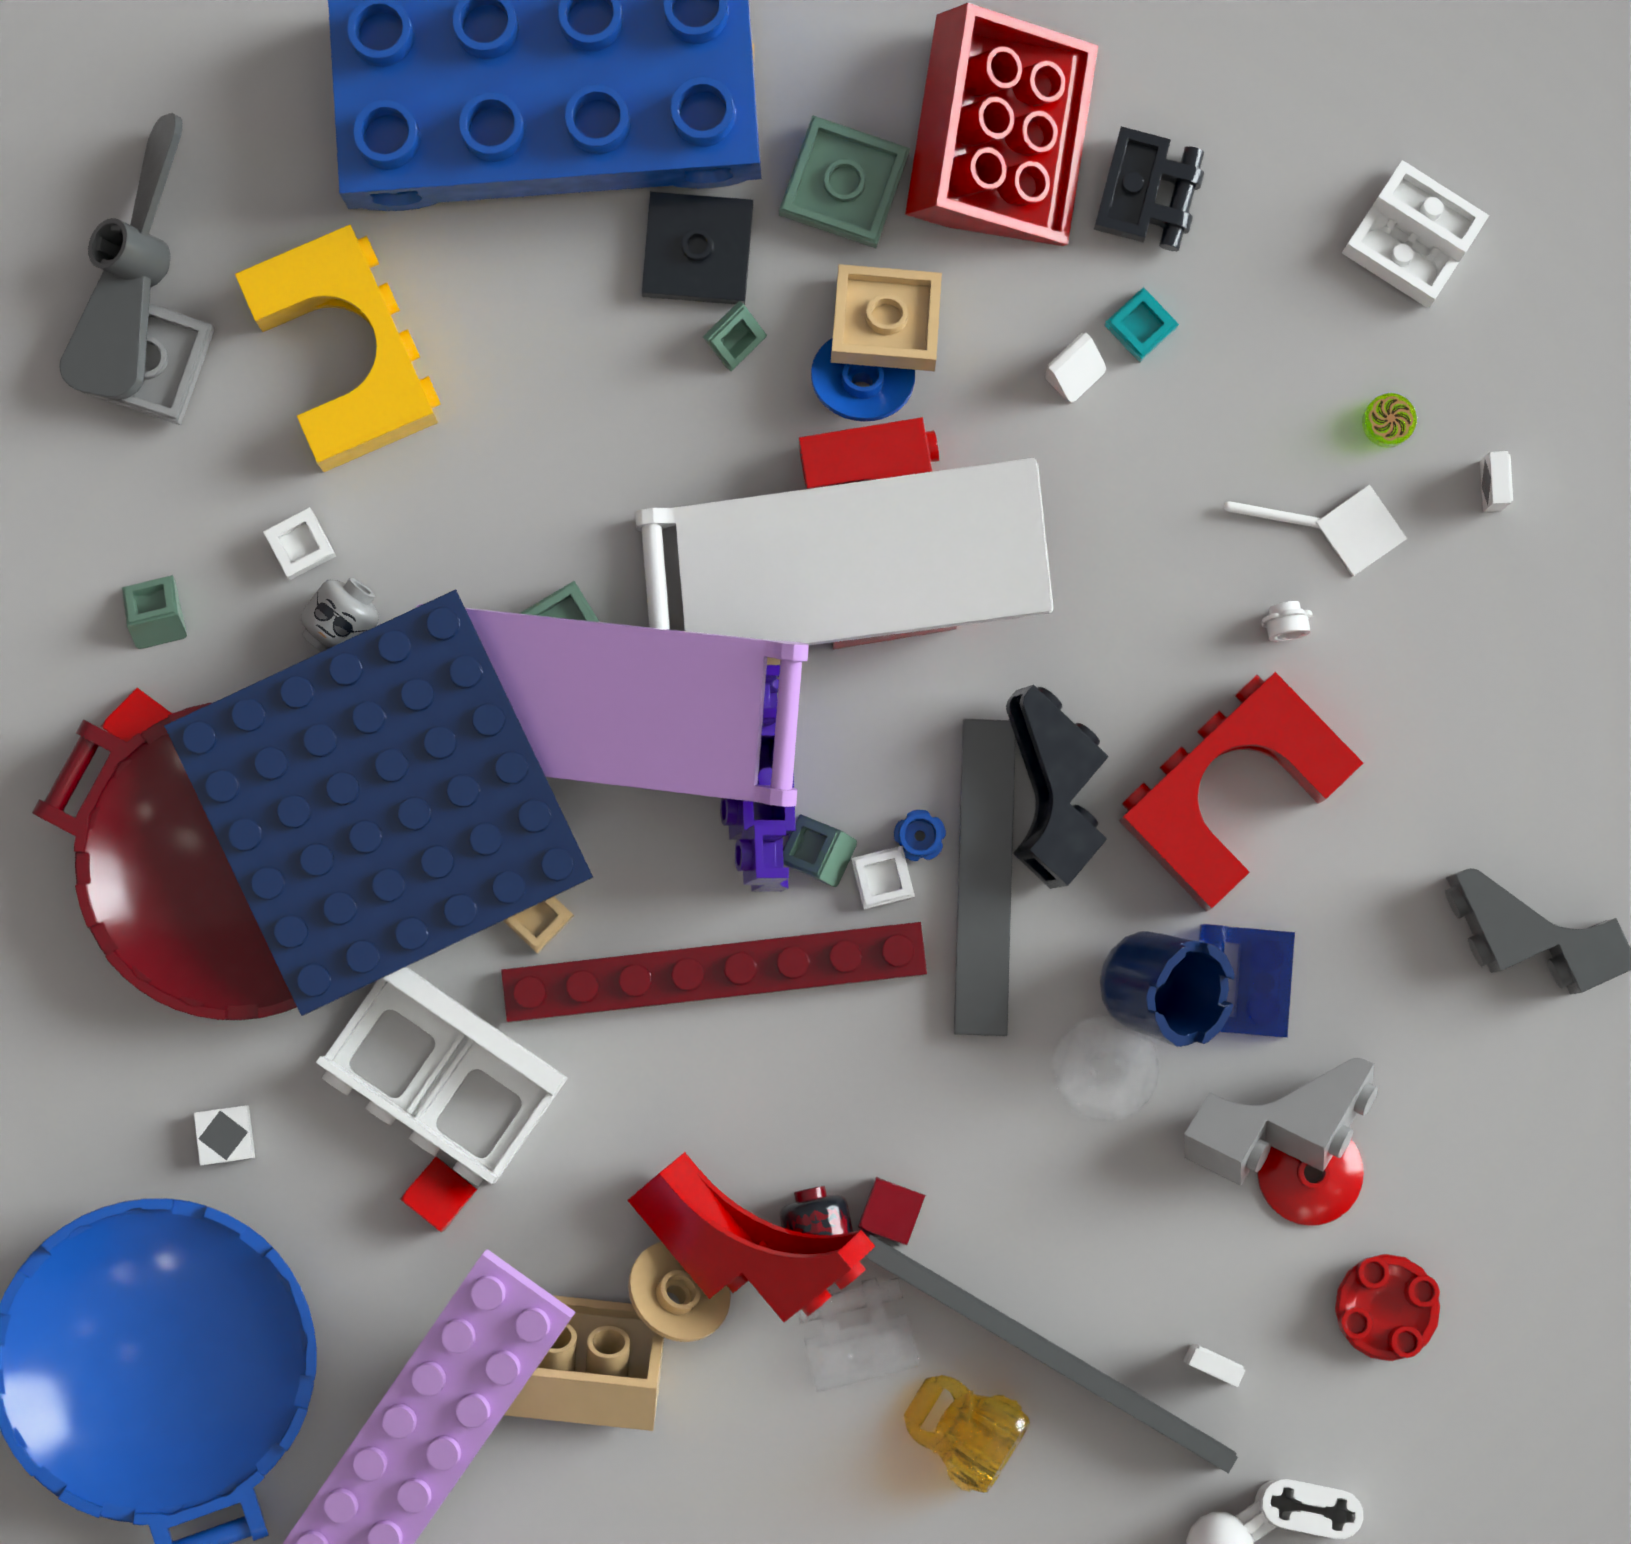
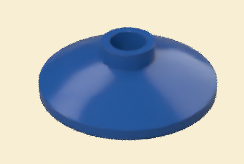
(836, 387)

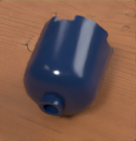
(1167, 987)

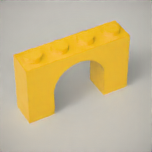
(338, 275)

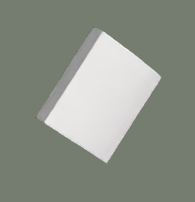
(1415, 234)

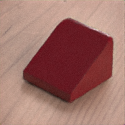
(891, 1211)

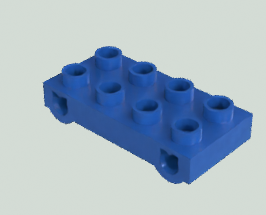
(539, 98)

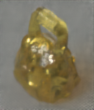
(973, 1433)

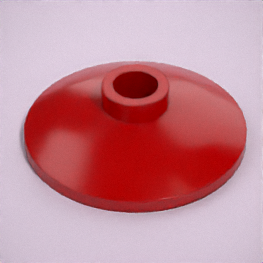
(1311, 1203)

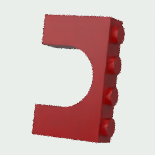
(867, 455)
(1268, 722)

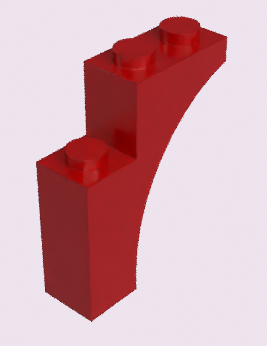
(730, 1246)

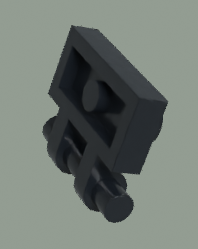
(1133, 185)

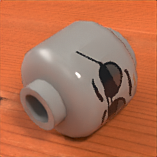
(338, 613)

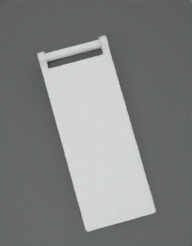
(858, 557)

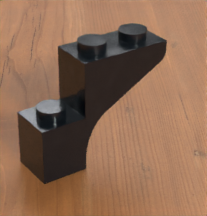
(1059, 764)

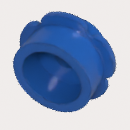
(920, 821)

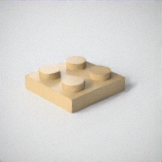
(886, 317)

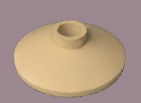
(693, 1318)

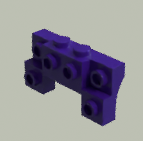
(757, 825)

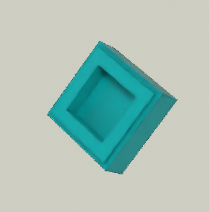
(1141, 324)

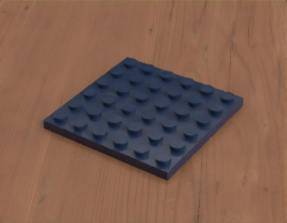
(378, 802)

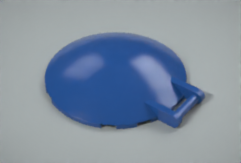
(156, 1366)

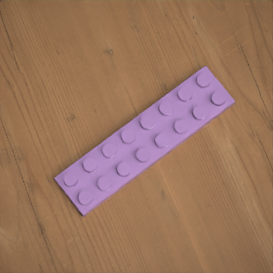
(437, 1411)

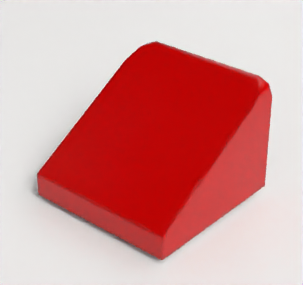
(134, 716)
(438, 1194)

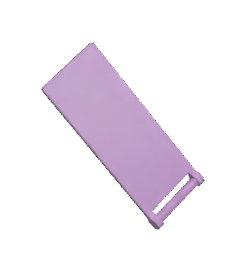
(647, 703)

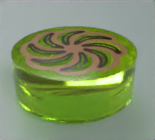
(1389, 420)

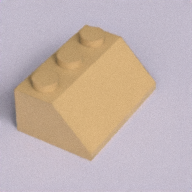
(597, 1370)

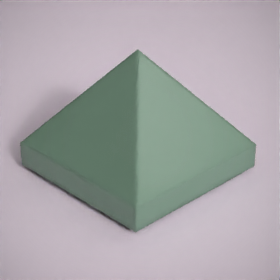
(735, 336)

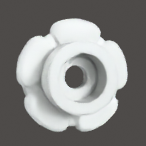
(1287, 621)

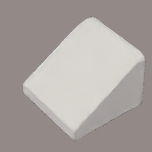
(1076, 368)

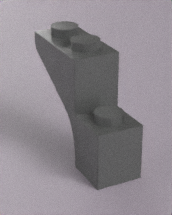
(1511, 932)

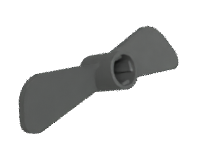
(111, 337)

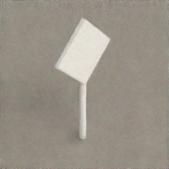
(1357, 529)

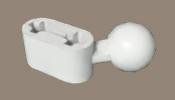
(1263, 1518)

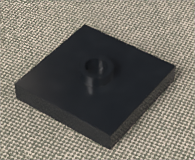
(697, 248)

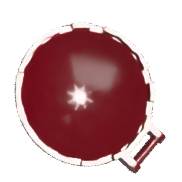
(160, 881)

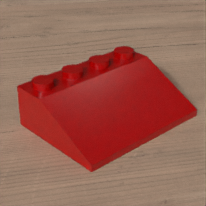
(1001, 127)

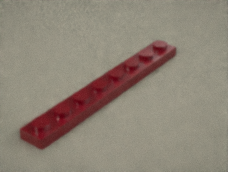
(714, 972)

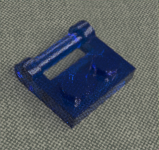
(1261, 978)

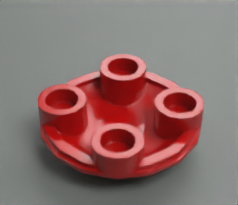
(1388, 1307)

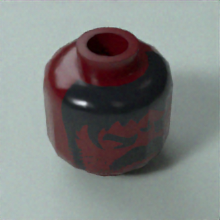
(817, 1213)

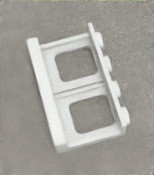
(461, 1046)

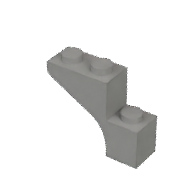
(1304, 1124)

